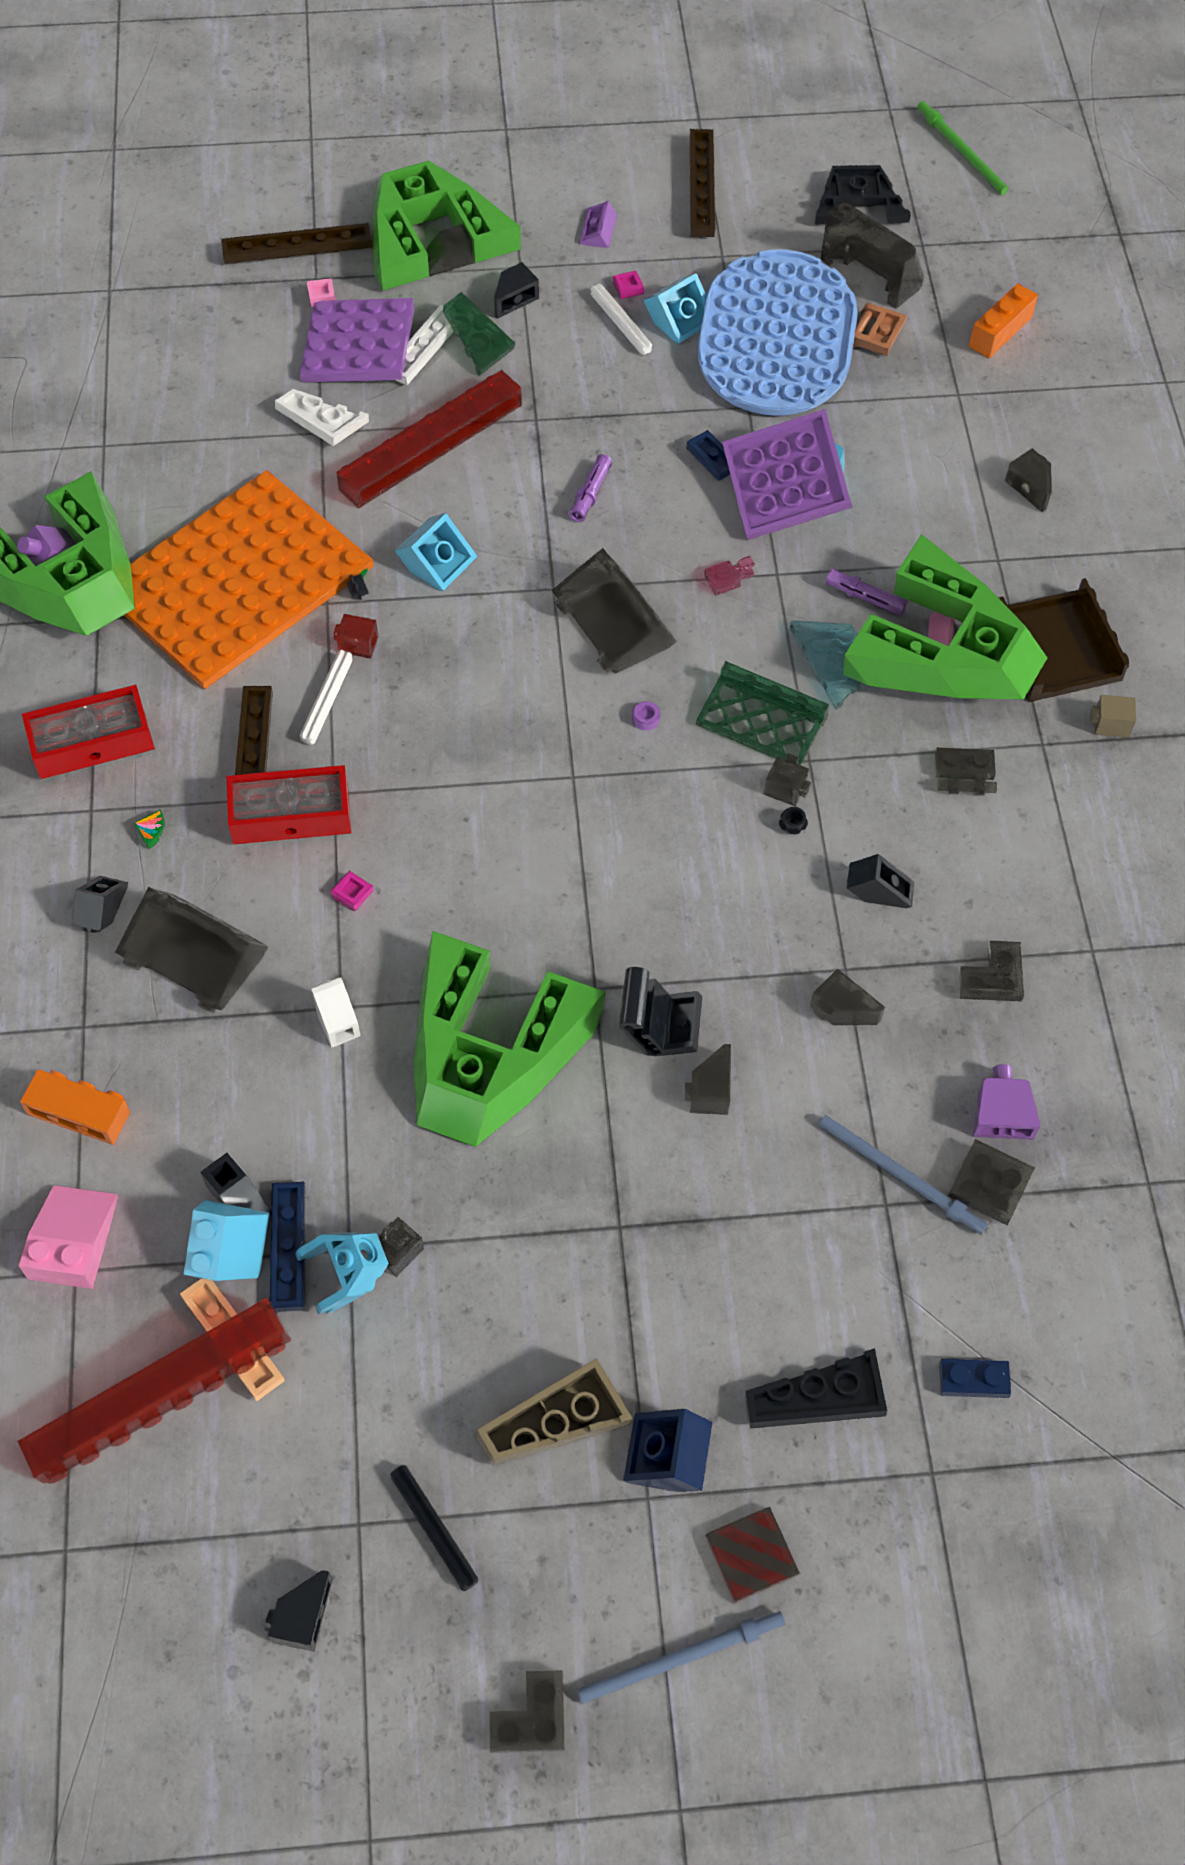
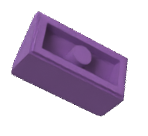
(598, 225)

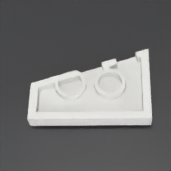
(321, 419)

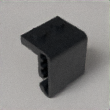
(659, 1020)

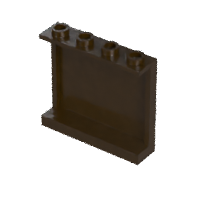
(1075, 639)

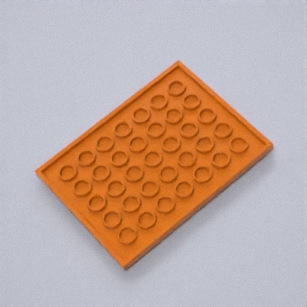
(239, 578)

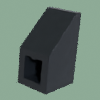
(232, 1185)

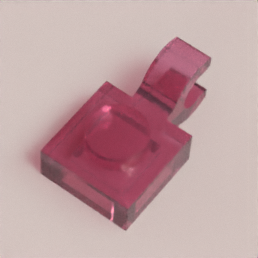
(726, 577)

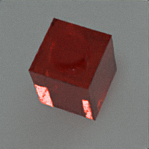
(357, 635)

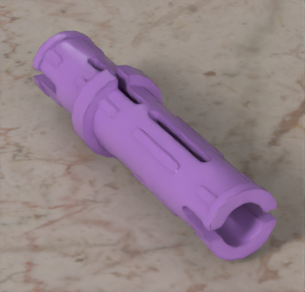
(587, 494)
(866, 592)

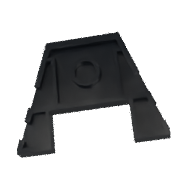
(861, 187)

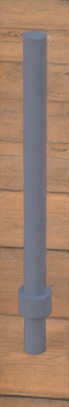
(955, 1209)
(747, 1631)

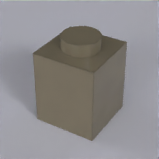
(1114, 715)

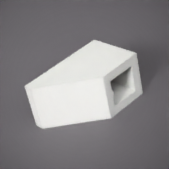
(335, 1012)

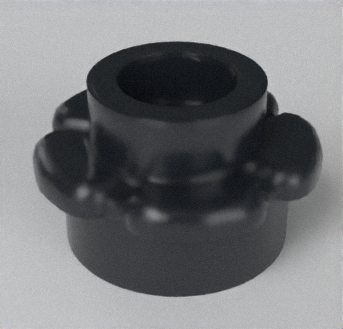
(357, 586)
(793, 814)

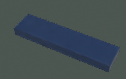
(287, 1236)

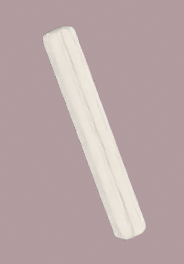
(621, 319)
(326, 697)

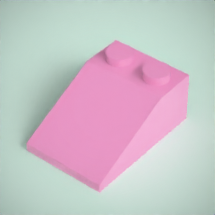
(68, 1237)

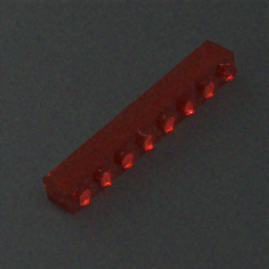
(429, 439)
(153, 1392)

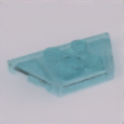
(825, 650)

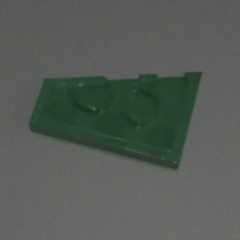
(478, 333)

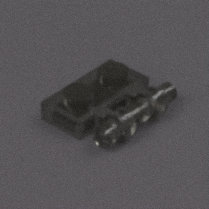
(965, 764)

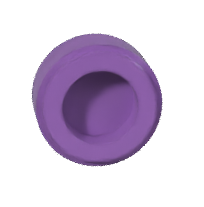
(646, 715)

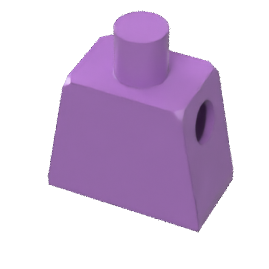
(44, 543)
(1005, 1107)

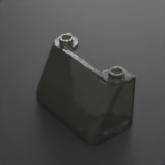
(858, 237)
(612, 613)
(190, 948)

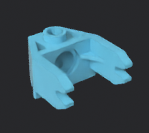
(356, 1273)

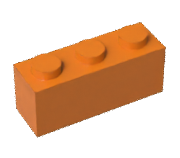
(1003, 320)
(75, 1106)

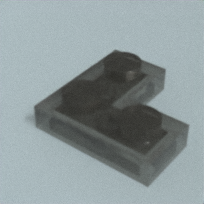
(1000, 980)
(537, 1727)

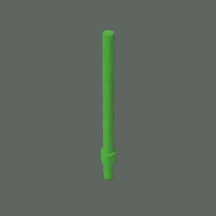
(935, 119)

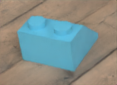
(678, 307)
(436, 552)
(225, 1242)

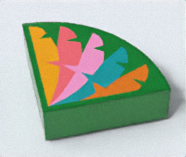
(151, 828)

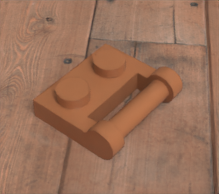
(883, 332)

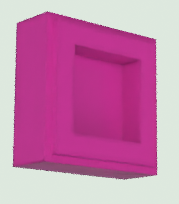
(628, 284)
(352, 891)

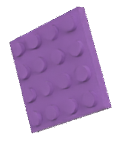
(357, 340)
(786, 474)

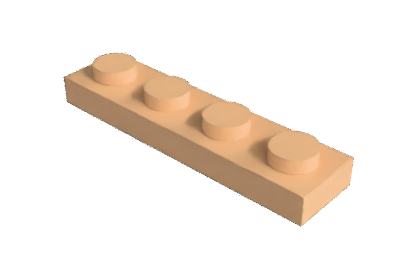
(211, 1310)

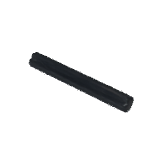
(434, 1528)

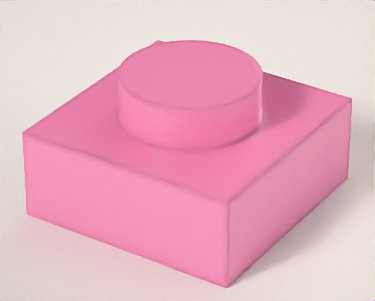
(320, 290)

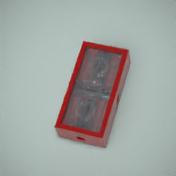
(87, 731)
(288, 804)

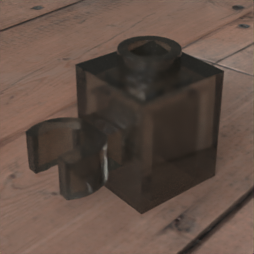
(787, 780)
(400, 1245)

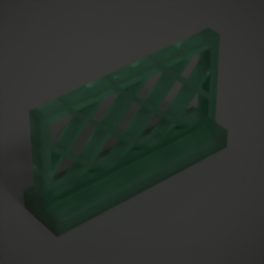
(769, 692)

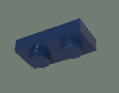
(709, 454)
(975, 1378)

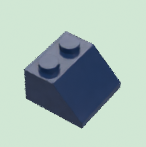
(668, 1450)

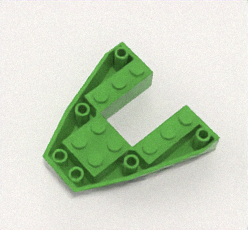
(421, 195)
(82, 584)
(985, 660)
(471, 1084)

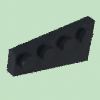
(833, 1393)

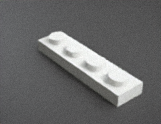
(425, 344)

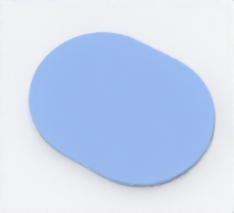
(777, 332)

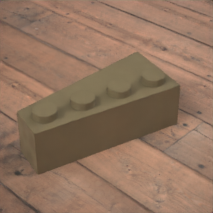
(560, 1414)

